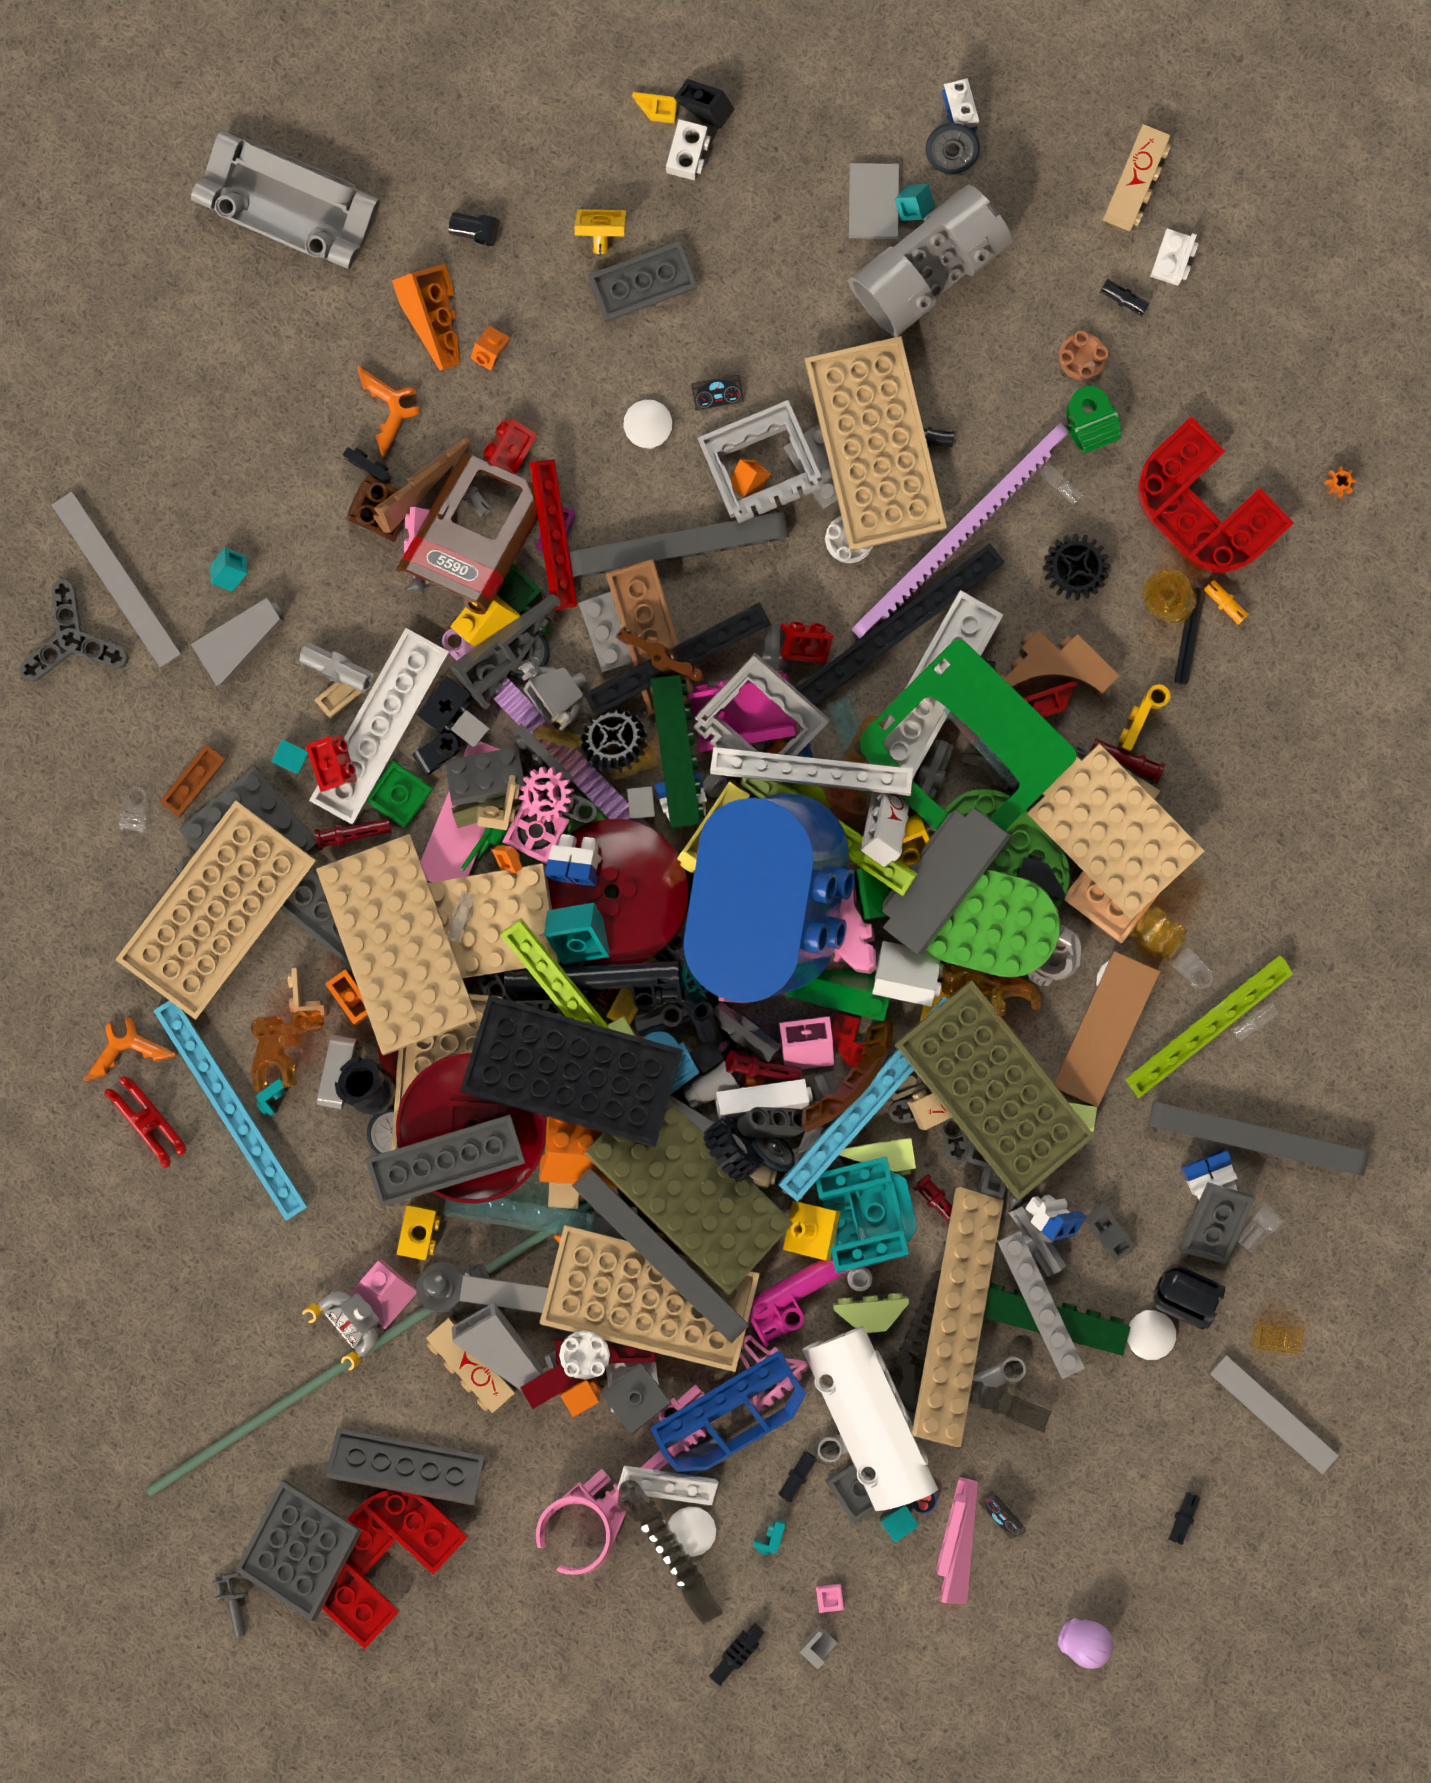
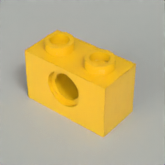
(408, 1243)

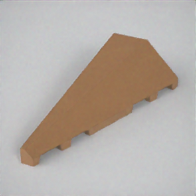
(395, 507)

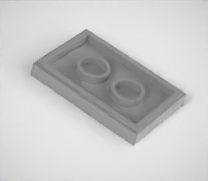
(872, 200)

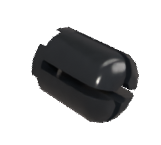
(1188, 1296)

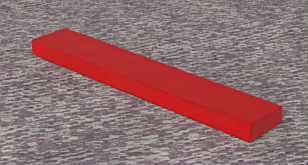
(553, 532)

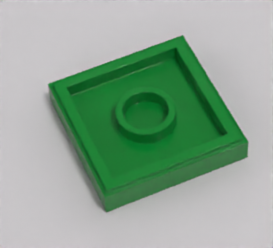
(399, 794)

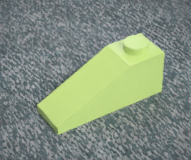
(898, 1152)

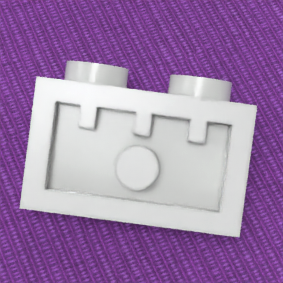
(1173, 257)

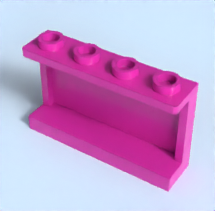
(748, 713)

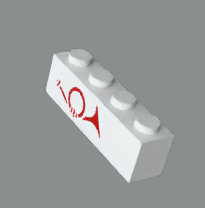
(885, 827)

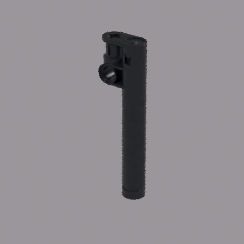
(649, 981)

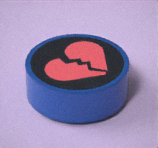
(925, 1504)

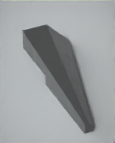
(490, 662)

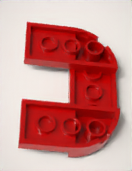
(1188, 521)
(385, 1519)

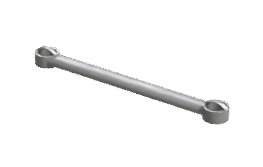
(993, 1377)

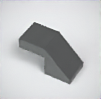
(1109, 1232)

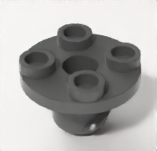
(439, 1287)

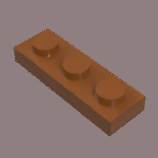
(192, 780)

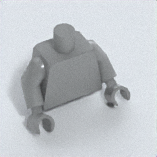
(554, 692)

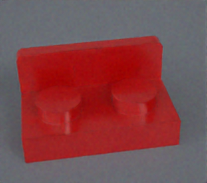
(509, 445)
(806, 642)
(331, 762)

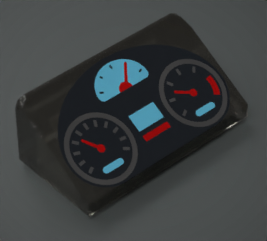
(717, 392)
(1002, 1515)

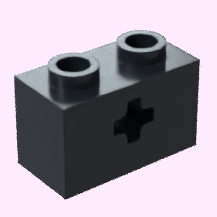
(432, 710)

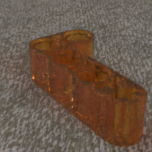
(845, 802)

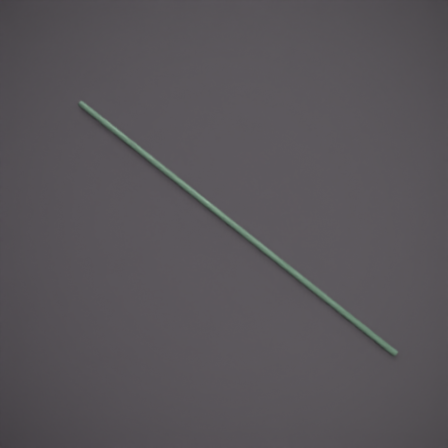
(332, 1372)

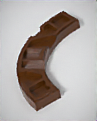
(858, 1080)

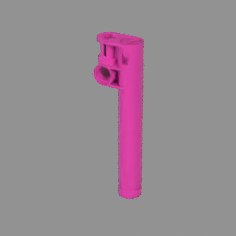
(776, 1302)

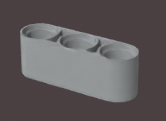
(339, 1052)

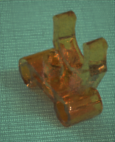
(999, 987)
(276, 1037)

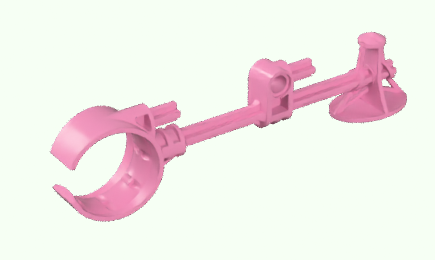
(608, 1506)

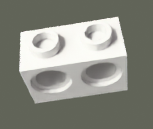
(682, 149)

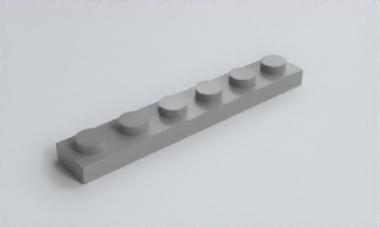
(1040, 1304)

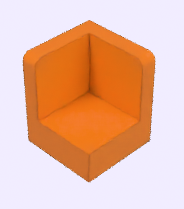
(749, 477)

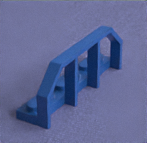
(721, 1401)

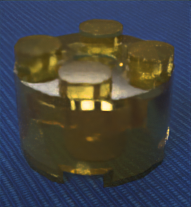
(1178, 607)
(1158, 935)

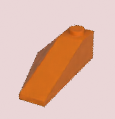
(427, 305)

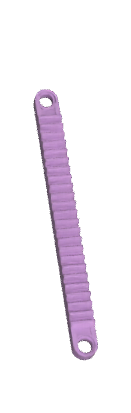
(964, 528)
(583, 773)

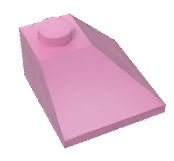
(385, 1292)

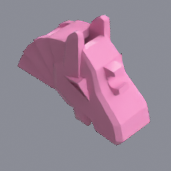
(855, 947)

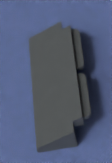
(946, 874)

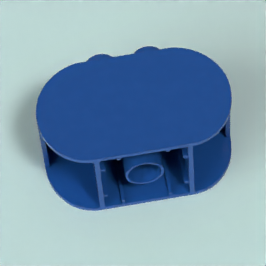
(767, 897)

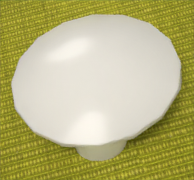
(647, 424)
(837, 544)
(1151, 1335)
(584, 1355)
(693, 1529)

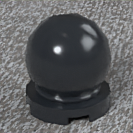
(365, 1086)

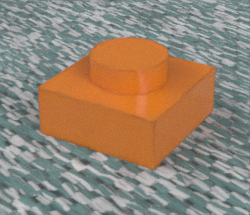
(507, 858)

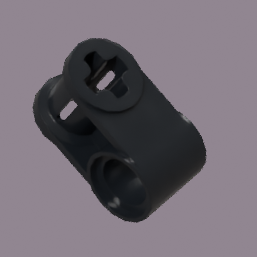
(433, 756)

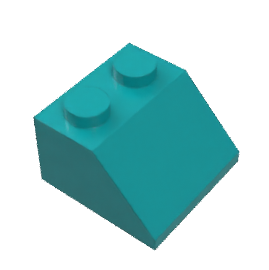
(577, 933)

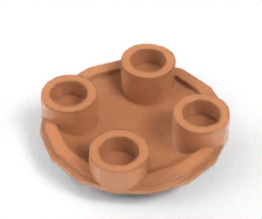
(1083, 356)

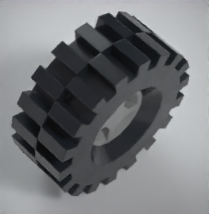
(731, 1149)

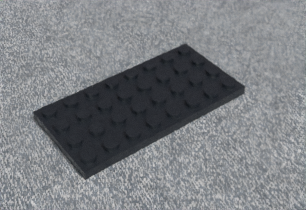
(571, 1071)

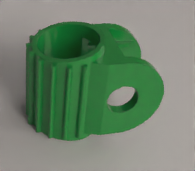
(1095, 428)

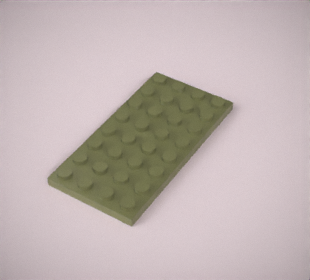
(994, 1090)
(683, 1191)

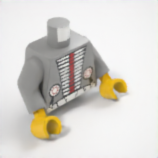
(352, 1319)

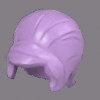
(1086, 1642)

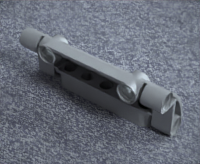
(286, 199)

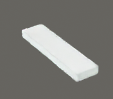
(672, 1485)

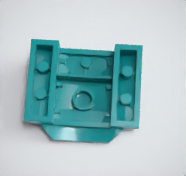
(874, 1214)

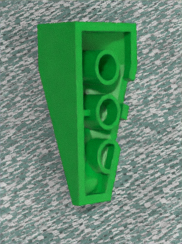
(845, 992)

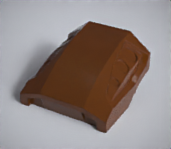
(368, 496)

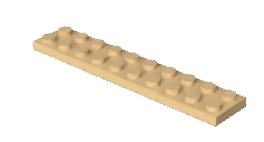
(957, 1317)

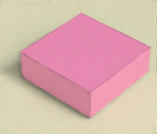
(830, 1598)

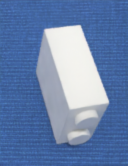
(906, 975)

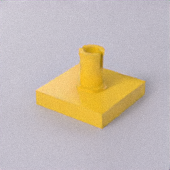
(600, 225)
(812, 1230)

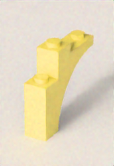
(732, 792)

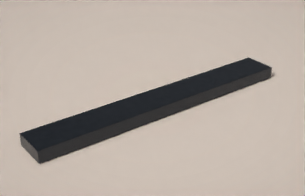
(691, 651)

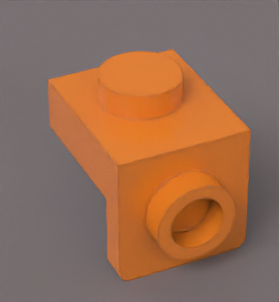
(489, 347)

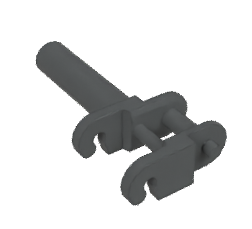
(233, 1601)

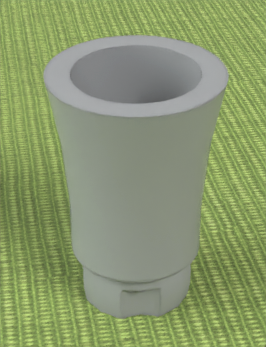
(704, 1087)

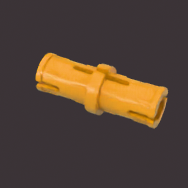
(1226, 602)

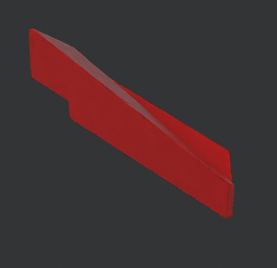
(1052, 699)

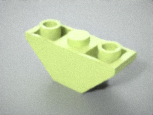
(871, 1312)

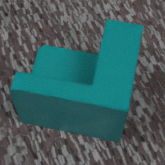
(914, 202)
(228, 569)
(290, 757)
(899, 1522)

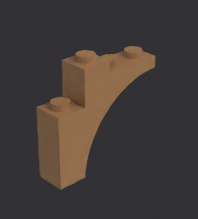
(1073, 662)

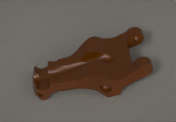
(661, 656)

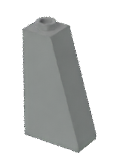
(236, 641)
(497, 1345)

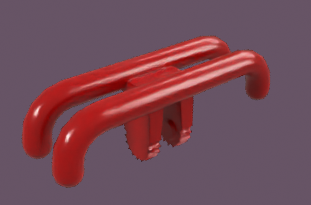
(146, 1120)

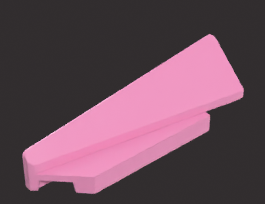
(956, 1548)

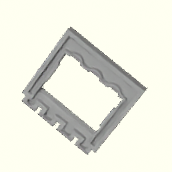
(749, 431)
(776, 689)

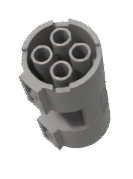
(950, 243)

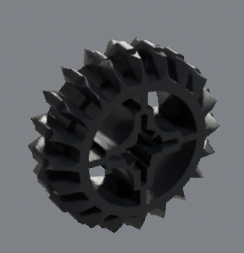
(1088, 549)
(623, 726)

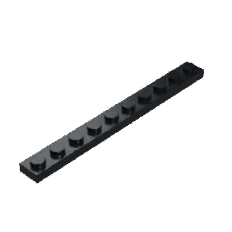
(900, 625)

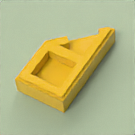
(657, 107)

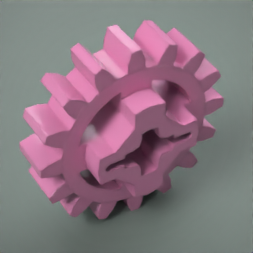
(555, 800)

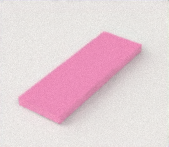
(452, 845)

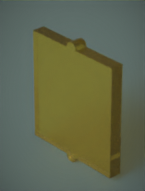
(557, 736)

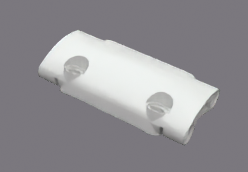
(871, 1419)

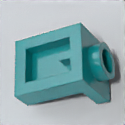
(272, 1092)
(773, 1533)

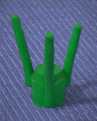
(489, 836)

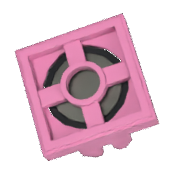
(535, 835)

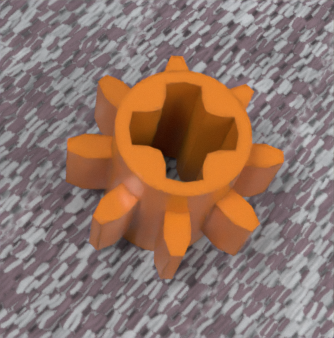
(1346, 476)

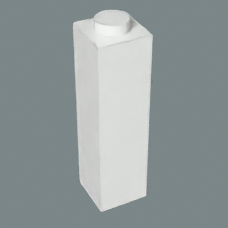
(777, 1095)

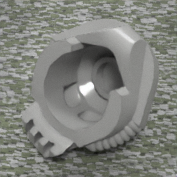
(1063, 962)

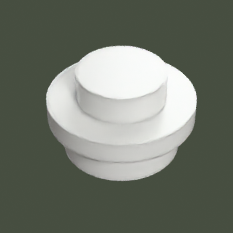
(859, 1279)

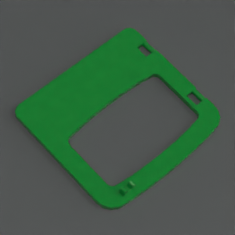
(992, 711)

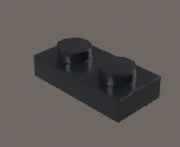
(359, 459)

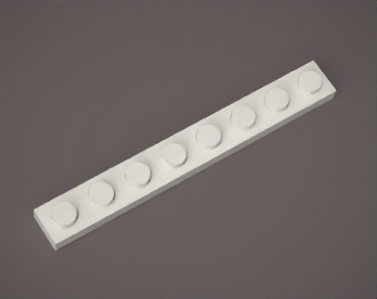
(811, 771)

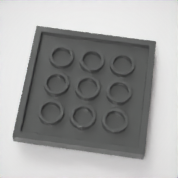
(260, 798)
(298, 1550)

